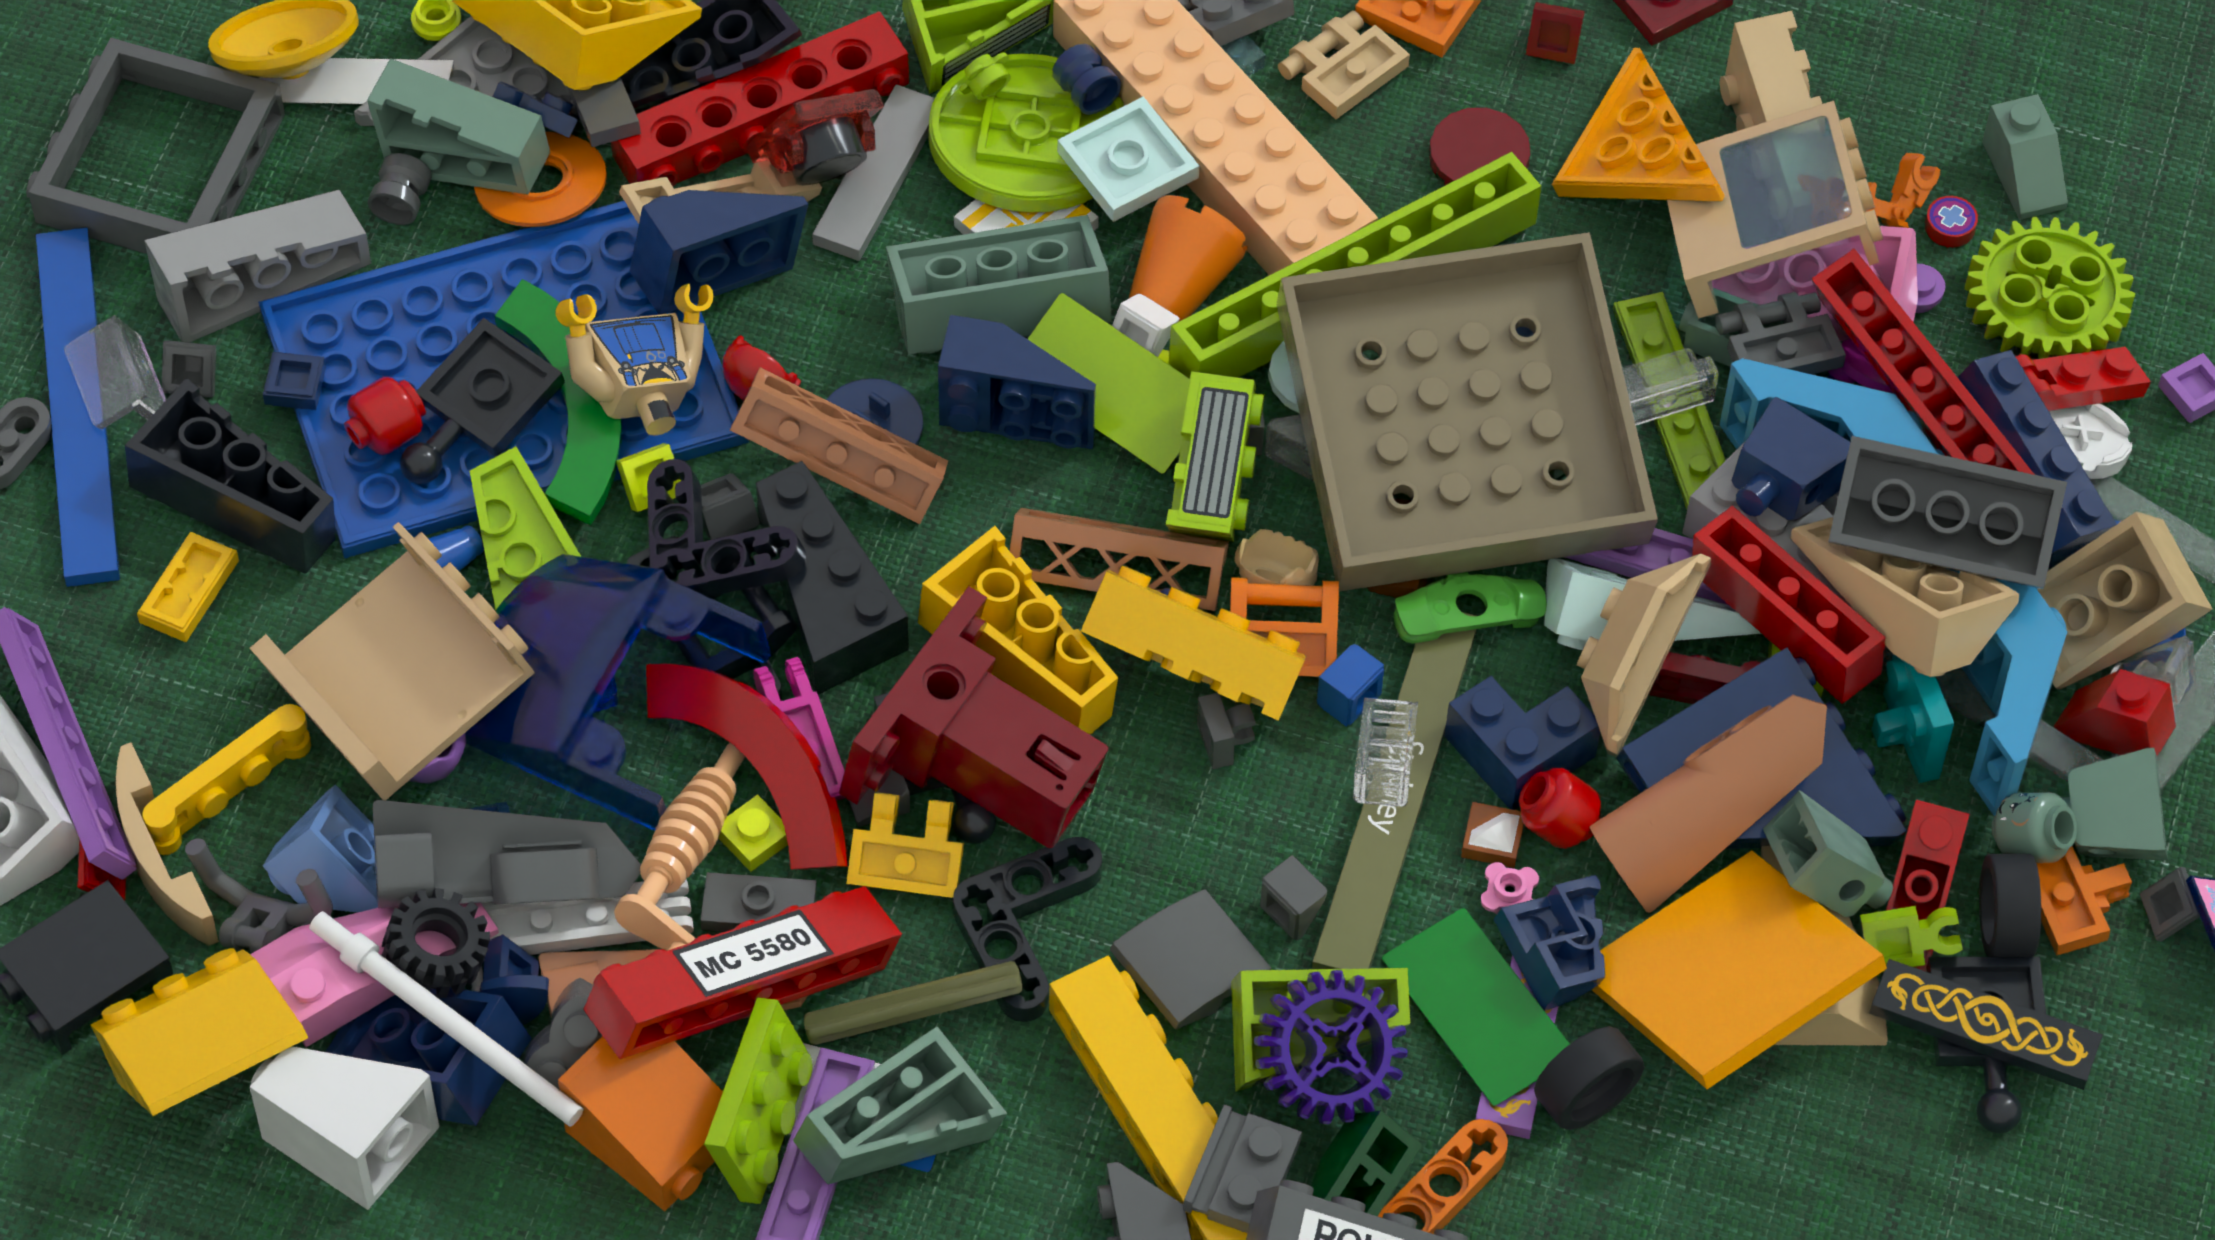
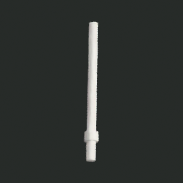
(363, 955)

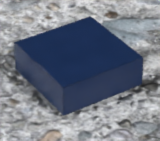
(294, 380)

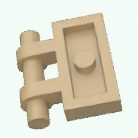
(1352, 72)

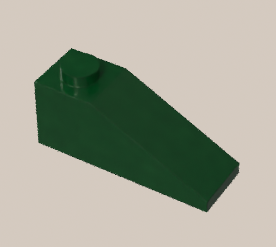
(1365, 1161)

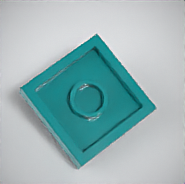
(1915, 718)

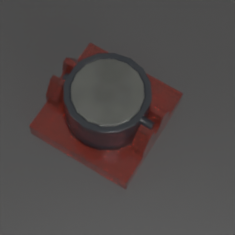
(820, 137)

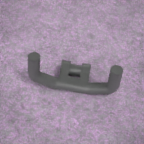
(278, 916)

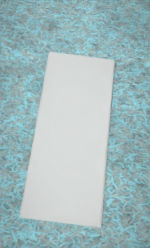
(347, 80)

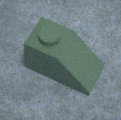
(2026, 156)

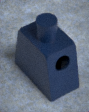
(1788, 463)

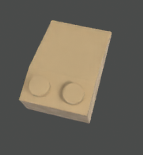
(2121, 596)

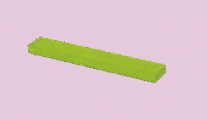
(1686, 435)

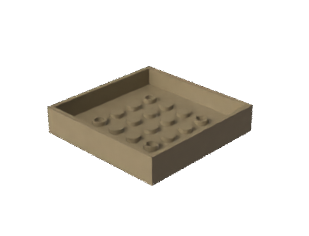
(1465, 411)

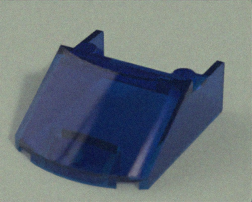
(578, 628)

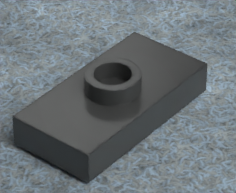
(739, 898)

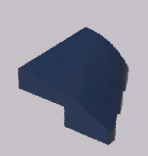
(1557, 941)

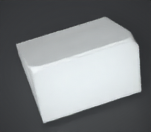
(1145, 322)

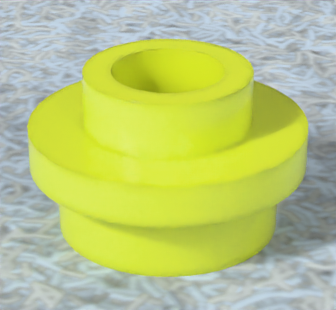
(425, 15)

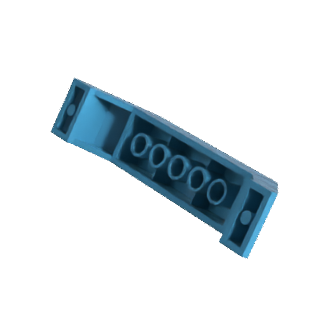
(2022, 655)

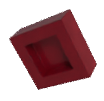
(1555, 32)

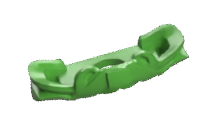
(1434, 612)

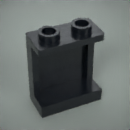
(80, 964)

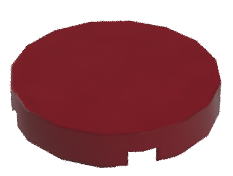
(1474, 139)

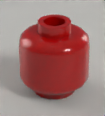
(384, 415)
(1559, 807)

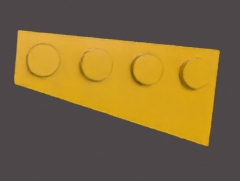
(1195, 642)

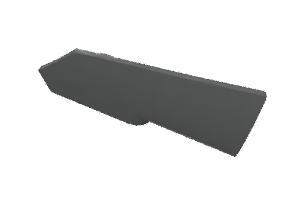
(495, 856)

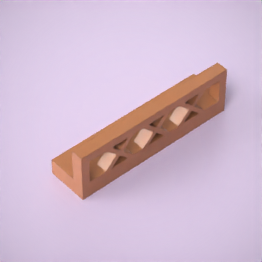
(840, 445)
(1118, 538)

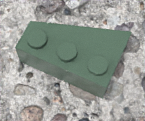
(457, 130)
(900, 1113)

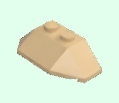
(1636, 643)

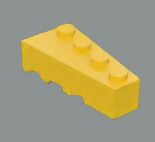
(1024, 633)

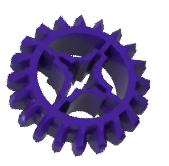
(1312, 1067)

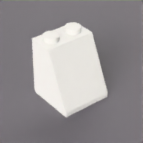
(344, 1117)

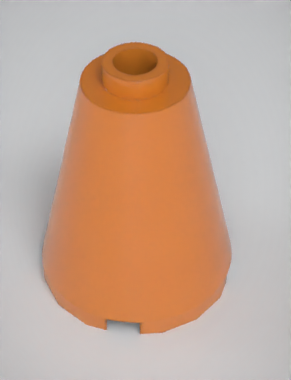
(1185, 255)

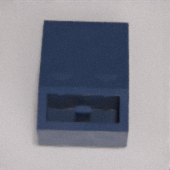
(1011, 387)

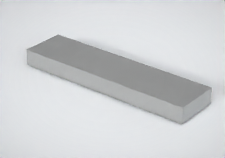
(872, 186)

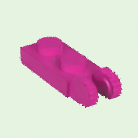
(808, 717)

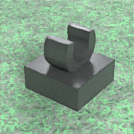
(1223, 728)

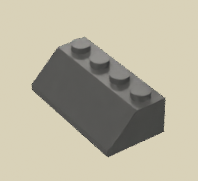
(1947, 512)

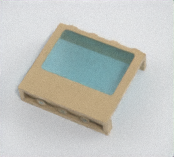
(1784, 192)

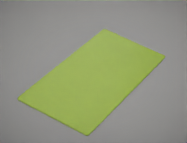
(1137, 393)

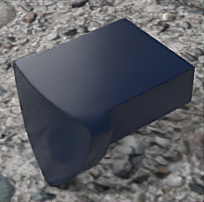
(515, 976)

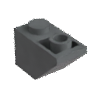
(1139, 1208)

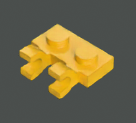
(903, 861)

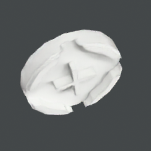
(2095, 437)

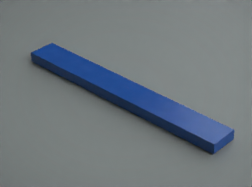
(78, 445)

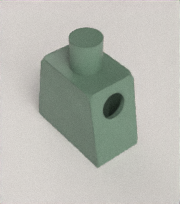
(2119, 807)
(1842, 869)

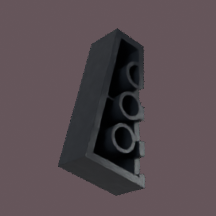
(838, 598)

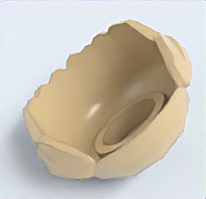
(1276, 559)

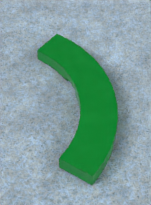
(592, 436)

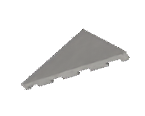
(482, 62)

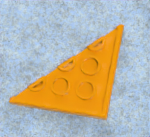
(1637, 146)

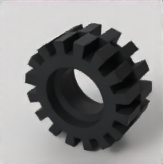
(446, 918)

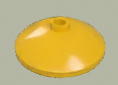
(283, 37)

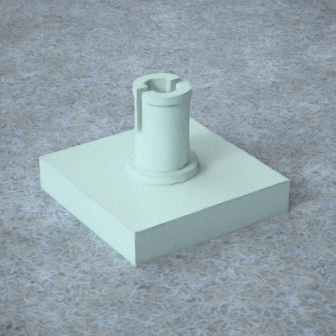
(1128, 159)

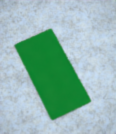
(1478, 1005)

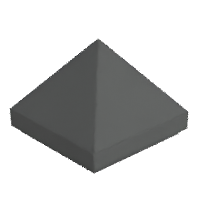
(189, 361)
(2169, 904)

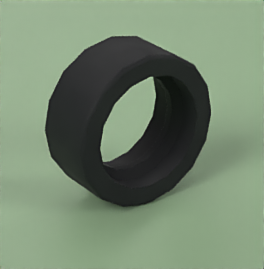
(2010, 905)
(1589, 1078)

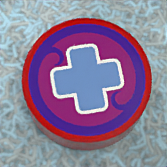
(1951, 221)

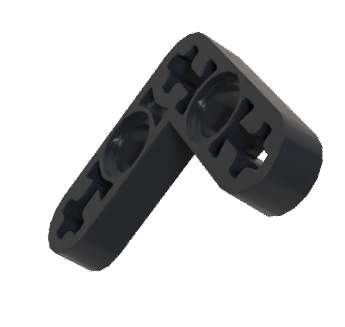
(691, 552)
(1008, 905)

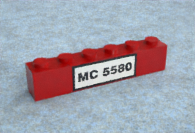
(725, 973)

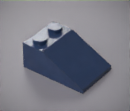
(714, 242)
(404, 1037)

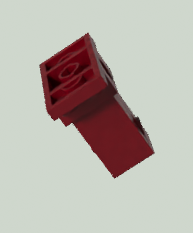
(976, 735)

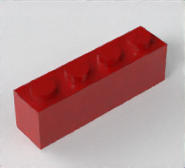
(1789, 604)

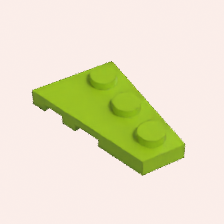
(515, 522)

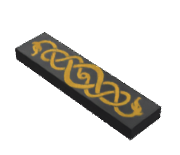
(1986, 1024)

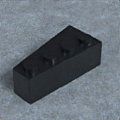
(228, 480)

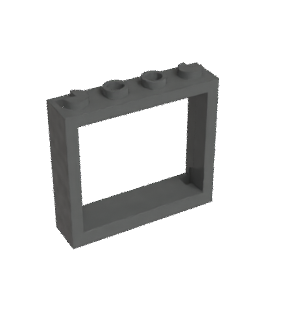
(229, 181)

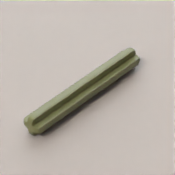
(912, 1002)

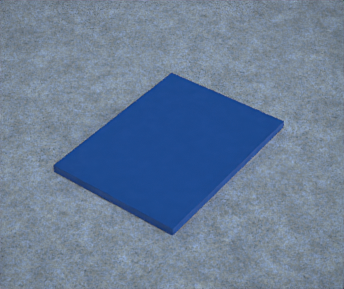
(415, 315)

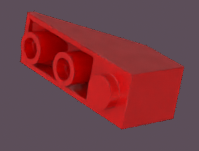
(1928, 860)

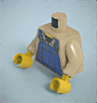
(636, 362)

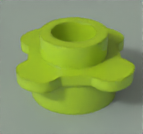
(986, 76)

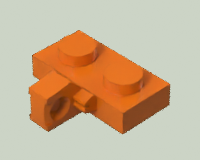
(2077, 899)

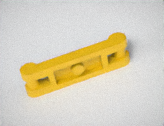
(225, 774)

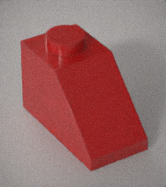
(2120, 713)

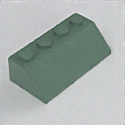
(996, 277)

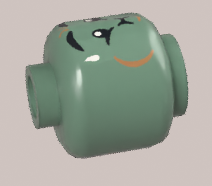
(2035, 826)

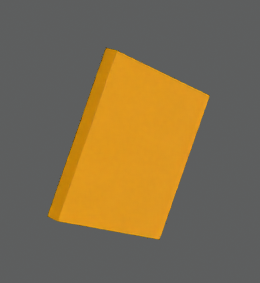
(1733, 969)

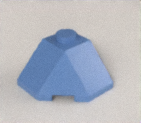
(336, 844)

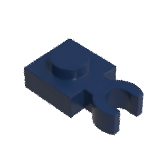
(553, 109)

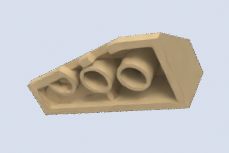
(1923, 610)

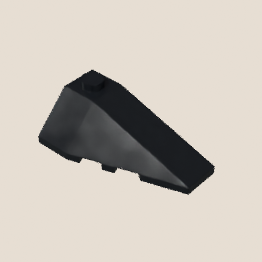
(721, 42)

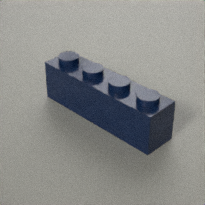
(2023, 419)

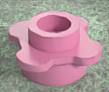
(1500, 877)

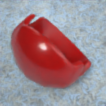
(742, 364)

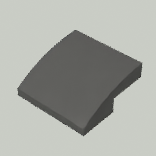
(1187, 958)

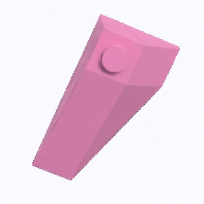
(1793, 274)
(322, 987)

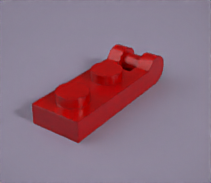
(2085, 378)

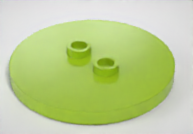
(1008, 143)

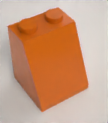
(645, 1116)

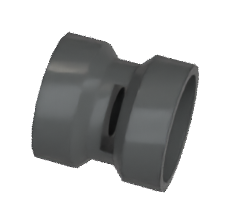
(398, 193)

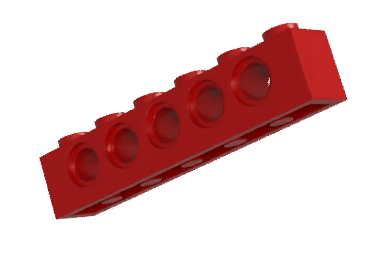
(723, 117)
(1911, 365)

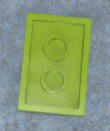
(759, 1101)

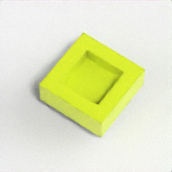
(636, 470)
(753, 833)

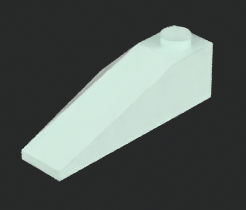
(1579, 593)

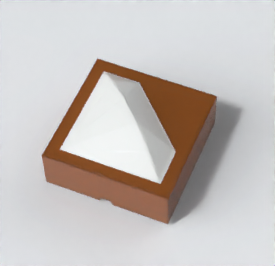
(1492, 834)

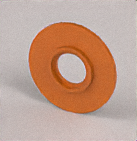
(580, 187)

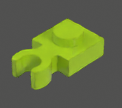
(1904, 937)

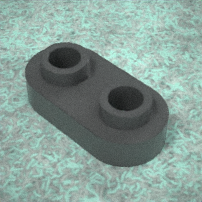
(20, 449)

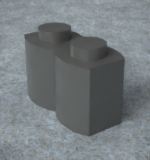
(566, 1038)

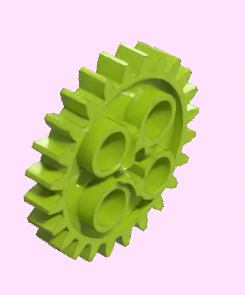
(2049, 290)

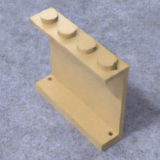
(401, 667)

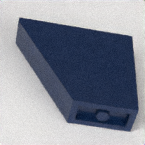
(1839, 784)

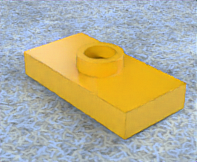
(188, 587)

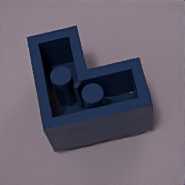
(1514, 745)

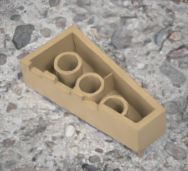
(1765, 72)

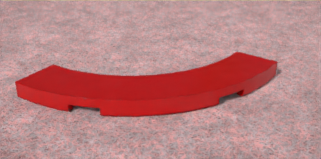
(769, 743)

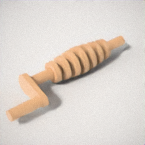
(677, 847)

